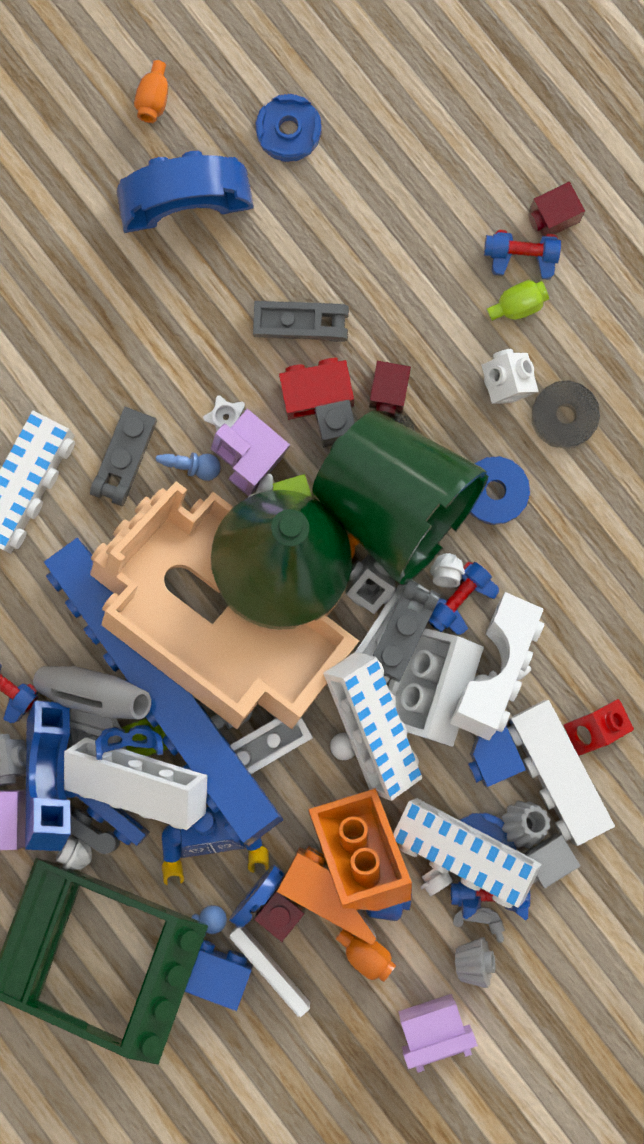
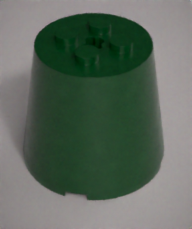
(397, 492)

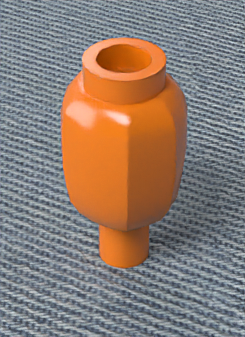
(152, 93)
(368, 959)

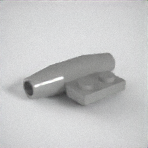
(93, 698)

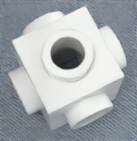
(509, 377)

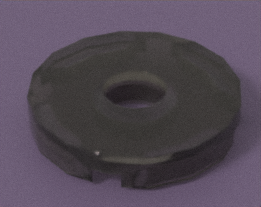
(570, 395)

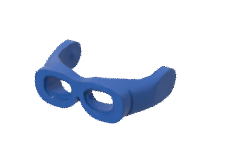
(152, 740)

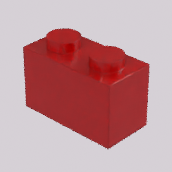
(315, 386)

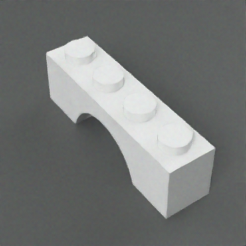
(484, 702)

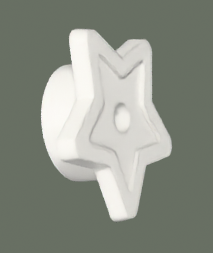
(221, 408)

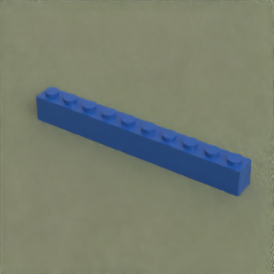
(172, 707)

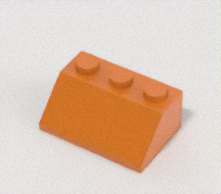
(361, 852)

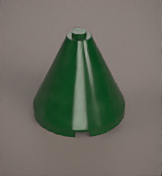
(281, 559)

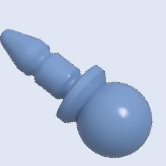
(205, 466)
(214, 917)

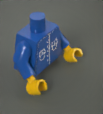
(204, 838)

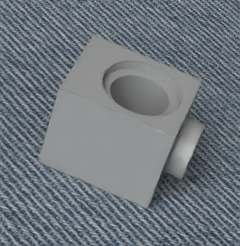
(555, 858)

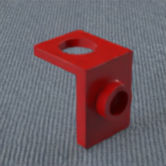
(604, 725)

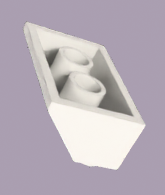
(434, 684)

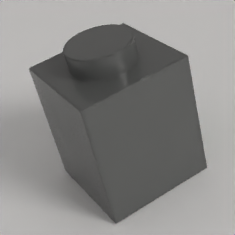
(334, 421)

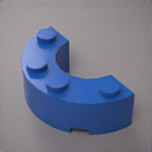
(181, 185)

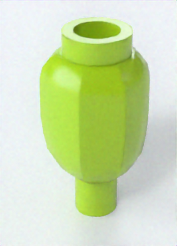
(520, 301)

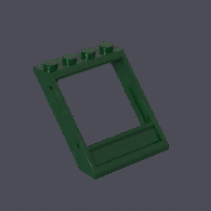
(35, 940)

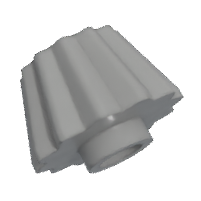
(525, 824)
(475, 963)

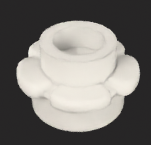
(435, 881)

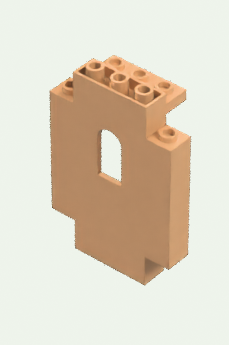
(219, 663)

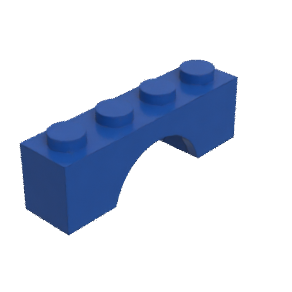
(46, 802)

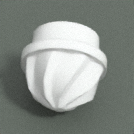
(447, 571)
(74, 854)

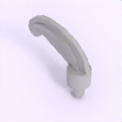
(484, 916)

